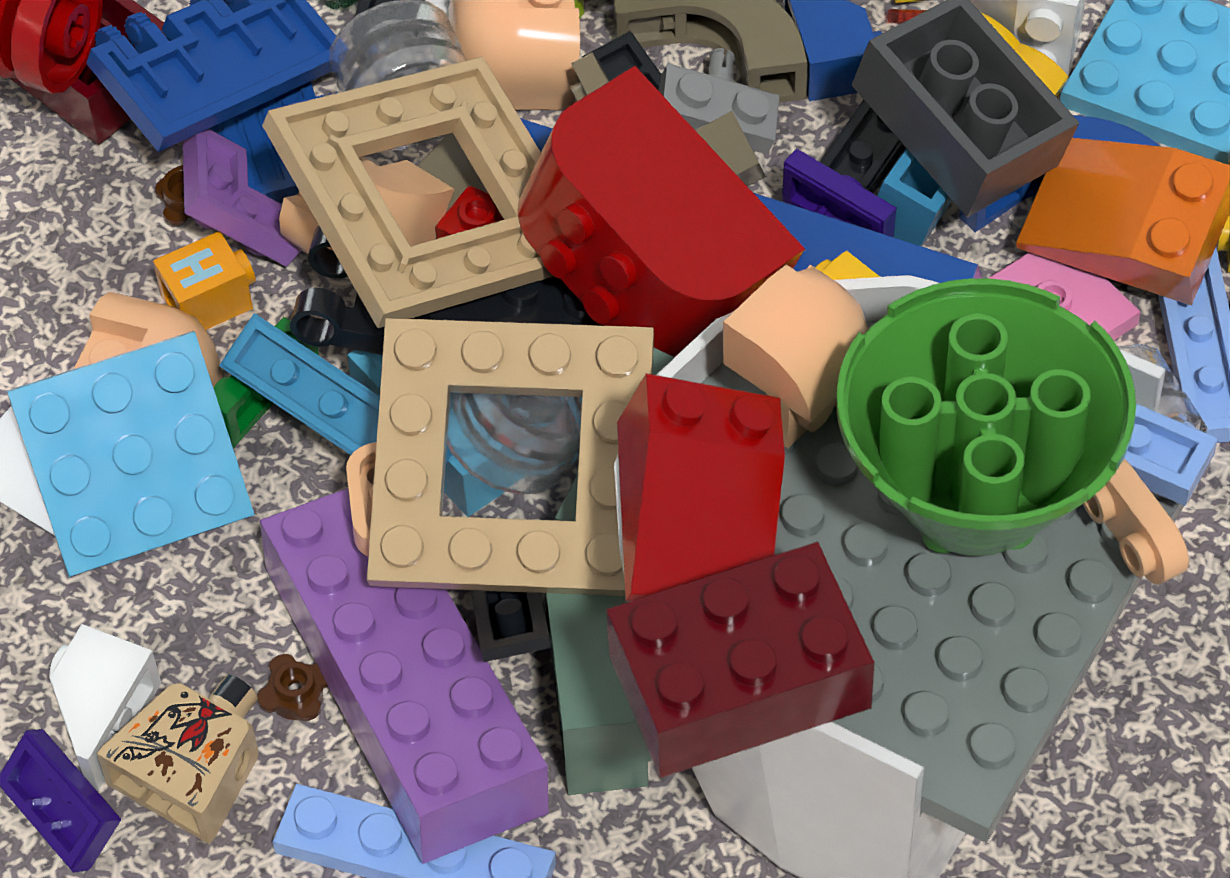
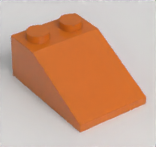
(1131, 214)

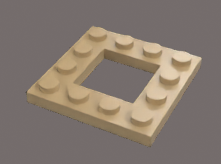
(322, 151)
(420, 367)

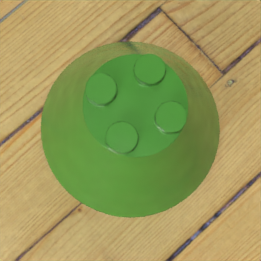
(985, 411)

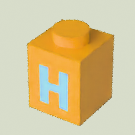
(206, 280)

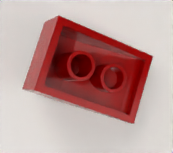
(696, 481)

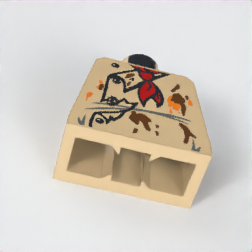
(186, 755)

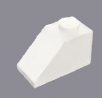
(99, 690)

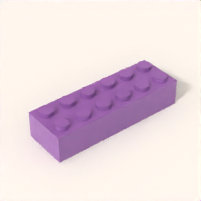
(407, 685)

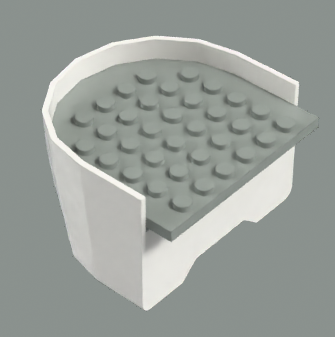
(963, 647)

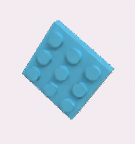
(1160, 73)
(130, 453)

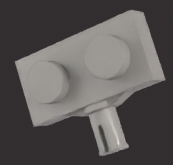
(709, 96)

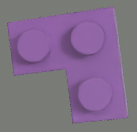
(221, 200)

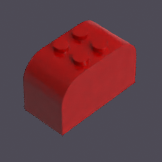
(647, 216)

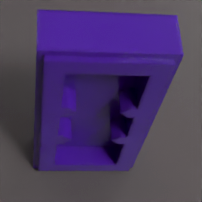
(838, 196)
(58, 800)

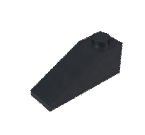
(510, 623)

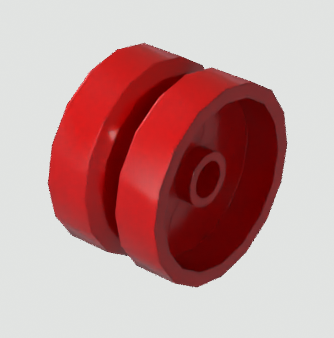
(47, 40)

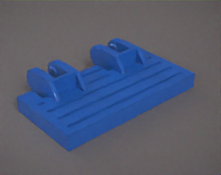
(214, 64)

